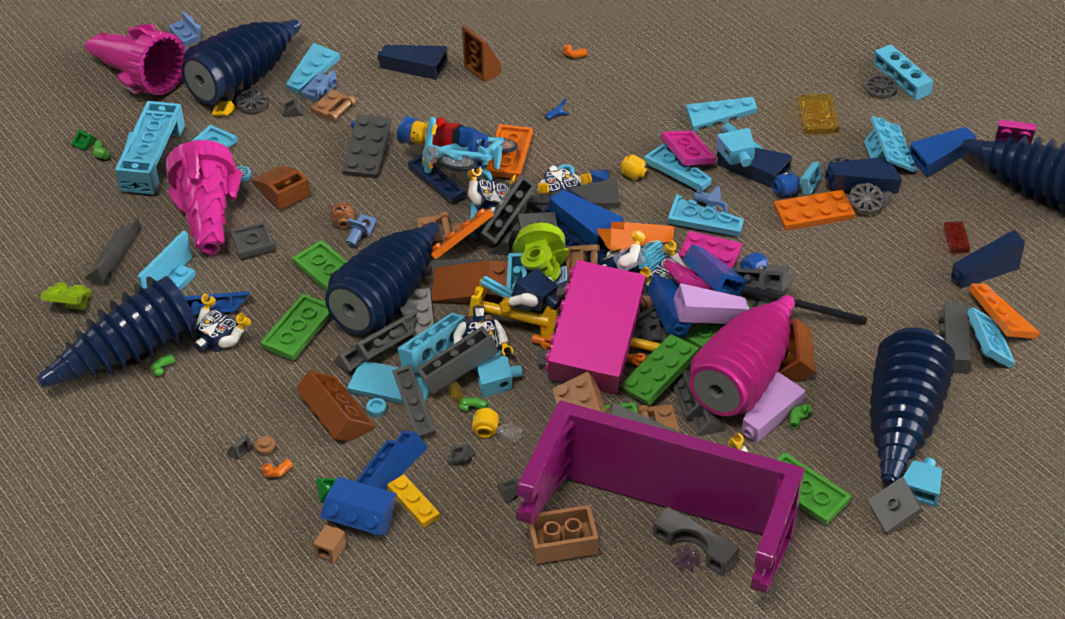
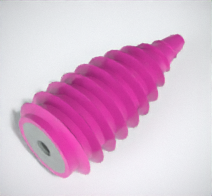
(742, 359)

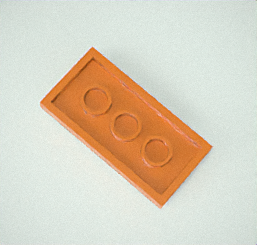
(512, 162)
(814, 210)

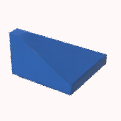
(599, 175)

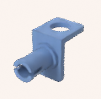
(712, 199)
(359, 228)

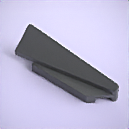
(505, 242)
(763, 278)
(704, 420)

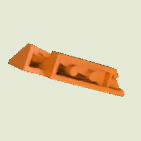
(620, 234)

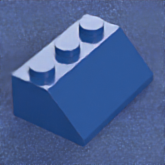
(359, 506)

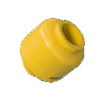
(633, 167)
(485, 423)

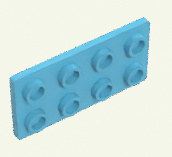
(888, 142)
(171, 263)

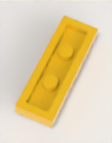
(414, 501)

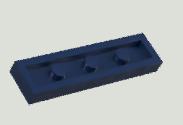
(438, 180)

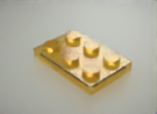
(818, 113)

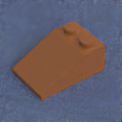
(479, 56)

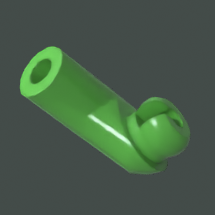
(100, 152)
(160, 363)
(472, 401)
(798, 414)

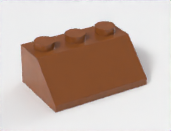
(799, 356)

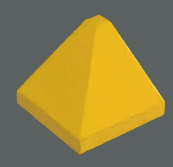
(223, 108)

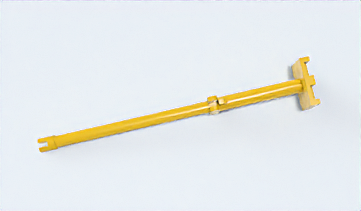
(545, 321)

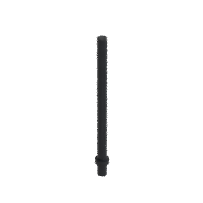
(756, 292)

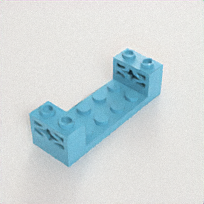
(137, 166)

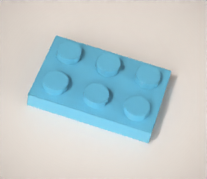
(990, 338)

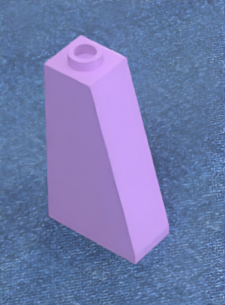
(707, 306)
(773, 407)

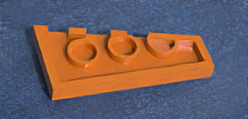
(464, 230)
(1002, 313)

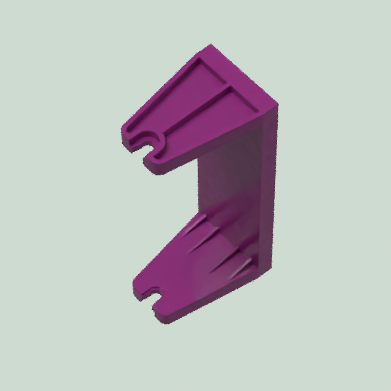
(669, 472)

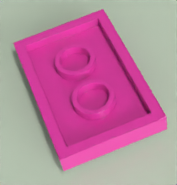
(1016, 129)
(688, 148)
(723, 249)
(685, 275)

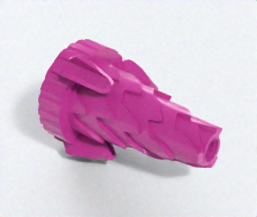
(146, 56)
(199, 180)

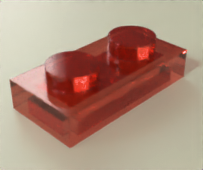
(956, 237)

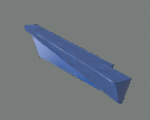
(224, 301)
(393, 459)

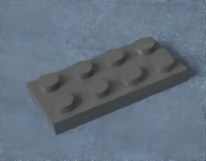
(367, 146)

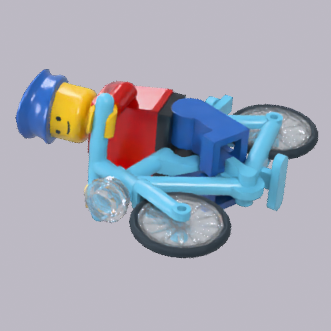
(453, 144)

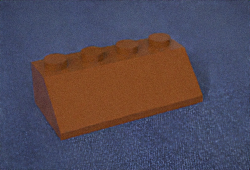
(334, 406)

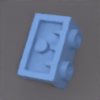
(186, 30)
(319, 86)

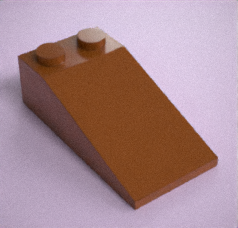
(459, 281)

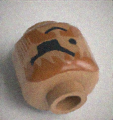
(340, 214)

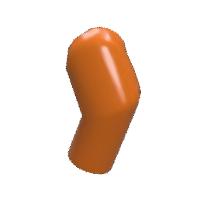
(567, 51)
(541, 340)
(635, 359)
(272, 472)

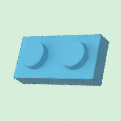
(810, 178)

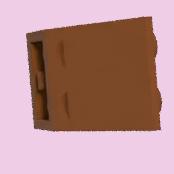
(283, 186)

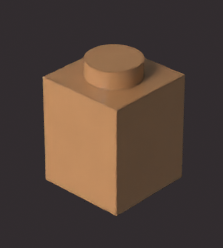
(329, 543)

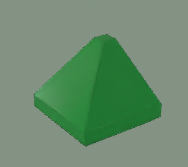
(83, 140)
(324, 486)

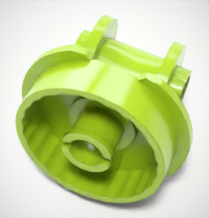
(542, 248)

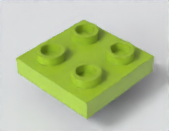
(73, 296)

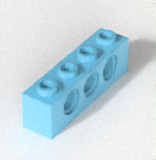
(903, 71)
(430, 342)

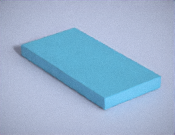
(378, 381)

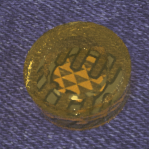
(455, 391)

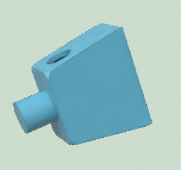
(736, 146)
(496, 375)
(924, 481)

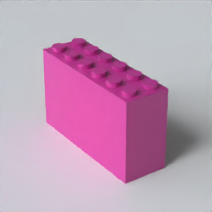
(595, 325)

